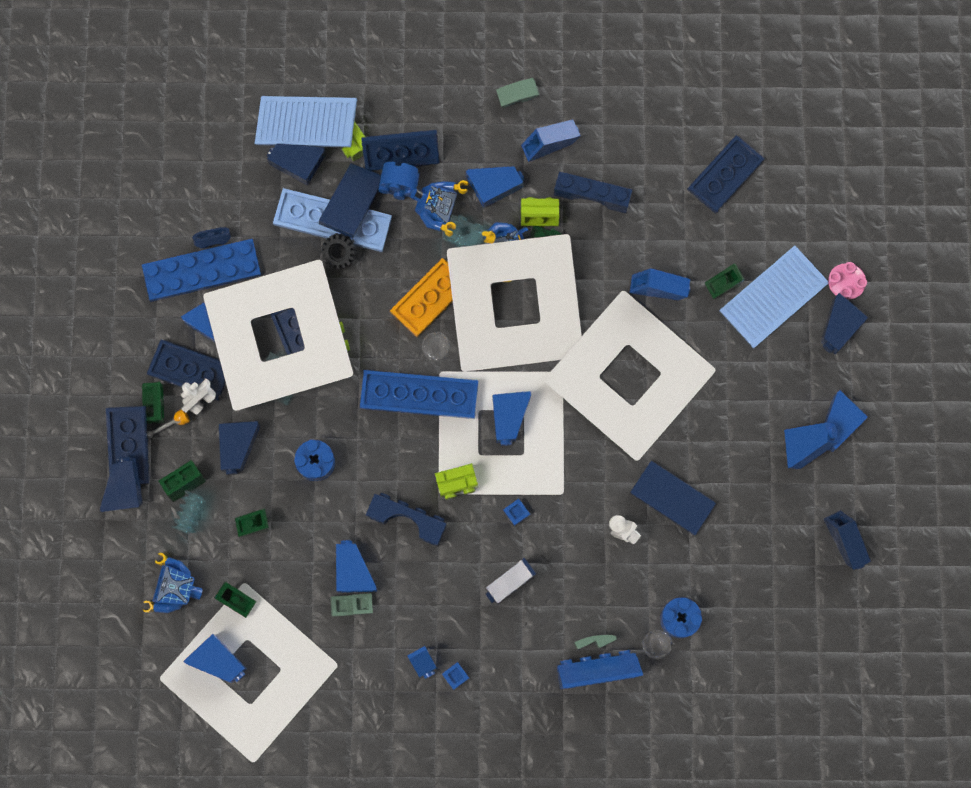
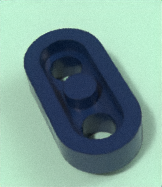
(211, 237)

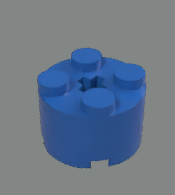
(398, 180)
(315, 471)
(691, 621)

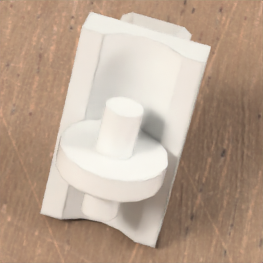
(194, 393)
(623, 529)

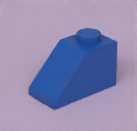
(422, 663)

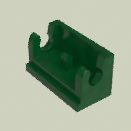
(154, 401)
(182, 479)

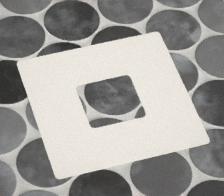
(471, 275)
(325, 352)
(580, 384)
(542, 464)
(257, 724)

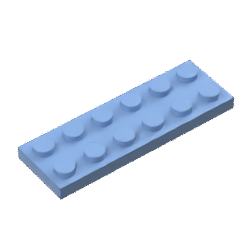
(303, 211)

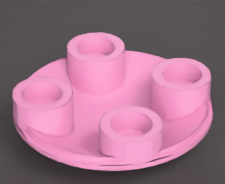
(847, 280)

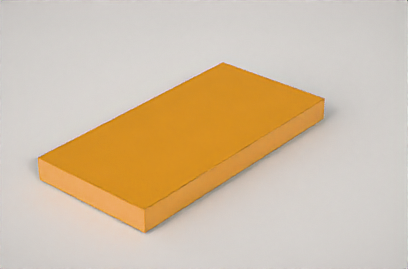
(425, 299)

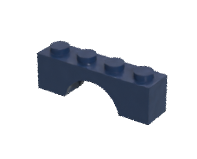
(577, 187)
(383, 509)

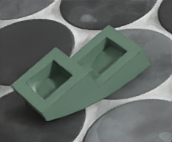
(517, 92)
(351, 605)
(600, 641)

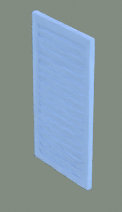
(306, 121)
(774, 296)

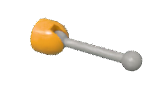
(180, 418)

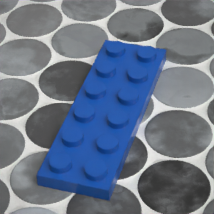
(201, 270)
(419, 394)

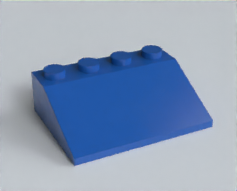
(598, 670)

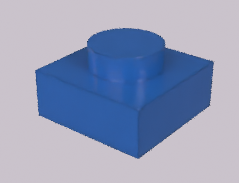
(516, 512)
(455, 676)

